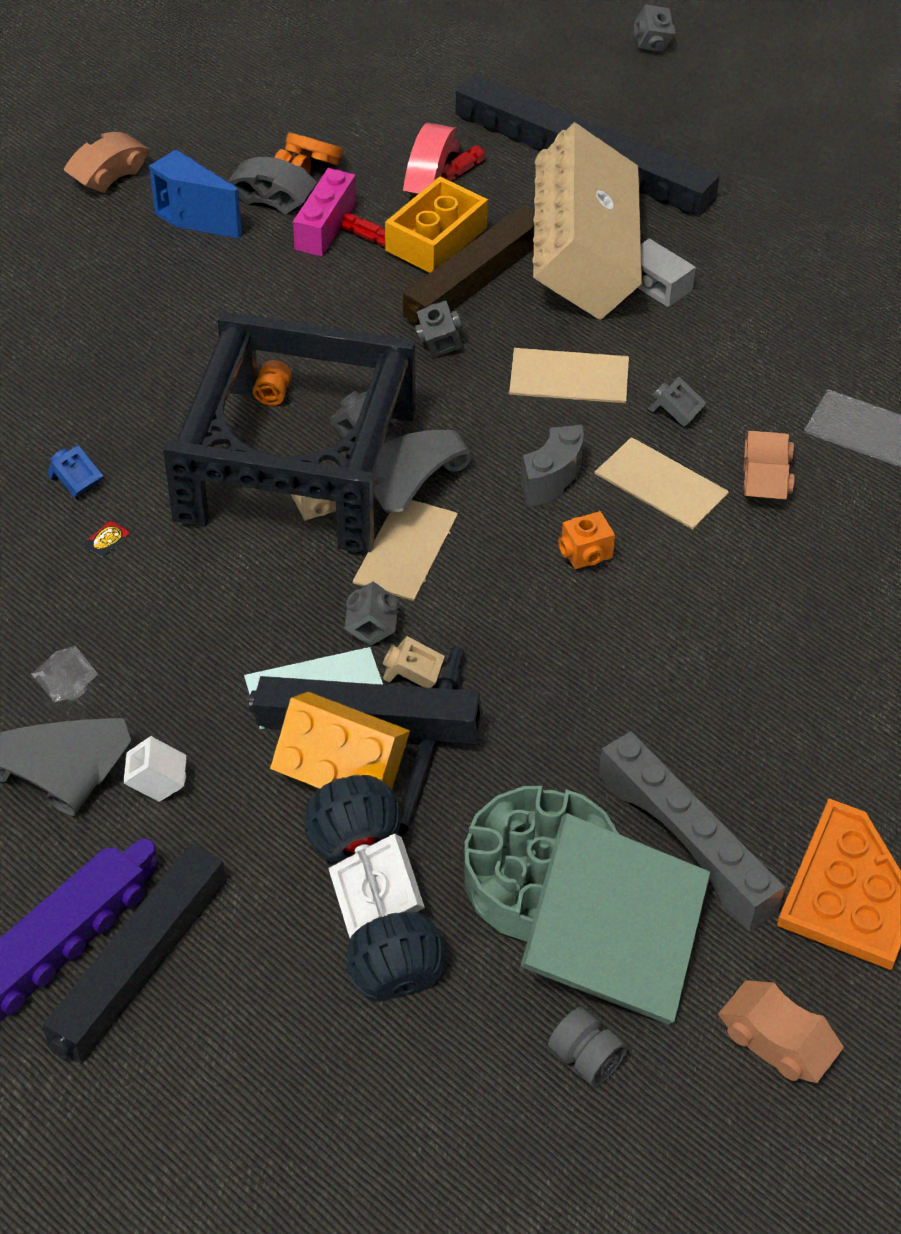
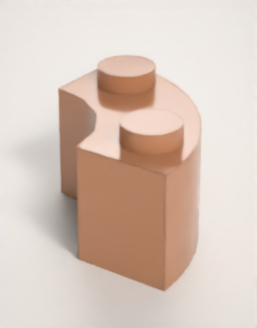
(107, 160)
(767, 465)
(780, 1031)

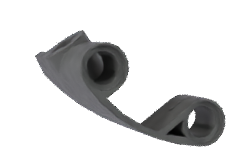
(411, 460)
(64, 757)

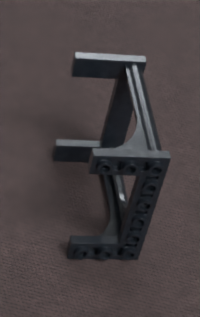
(234, 370)

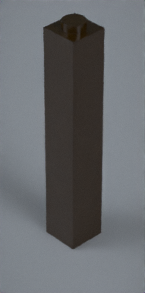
(473, 265)

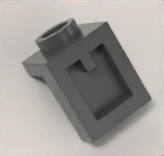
(678, 400)

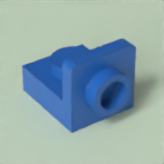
(74, 470)

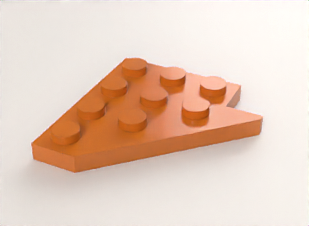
(847, 889)

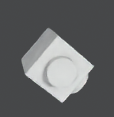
(155, 769)

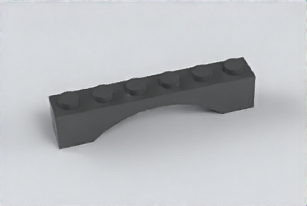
(735, 873)

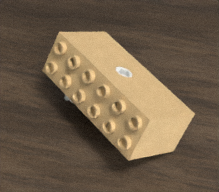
(587, 222)

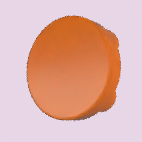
(313, 148)

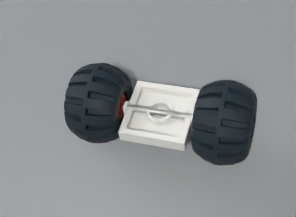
(390, 944)

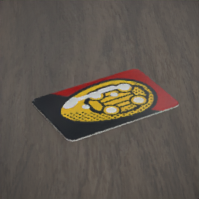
(106, 538)

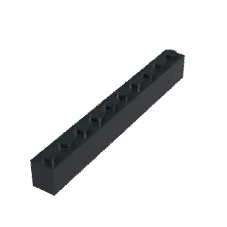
(539, 124)

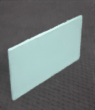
(351, 666)

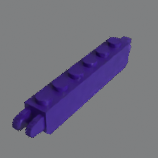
(71, 919)

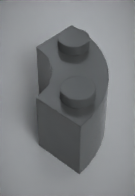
(272, 183)
(553, 465)

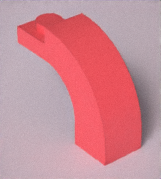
(429, 156)

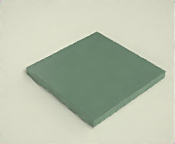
(616, 919)

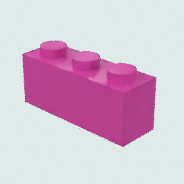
(324, 212)

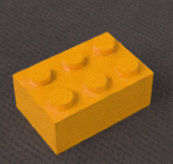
(436, 224)
(334, 741)

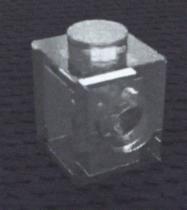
(65, 674)

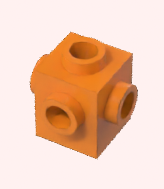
(587, 540)

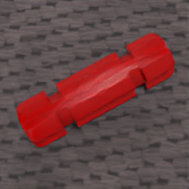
(463, 163)
(364, 228)

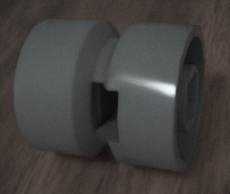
(582, 1041)

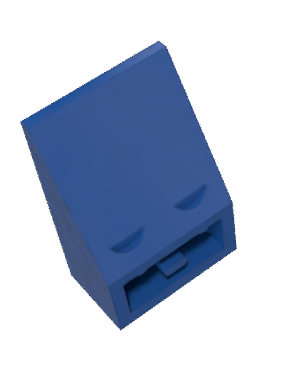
(194, 196)

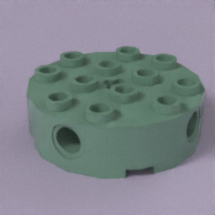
(512, 850)

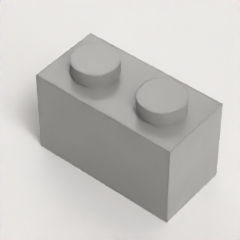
(664, 274)

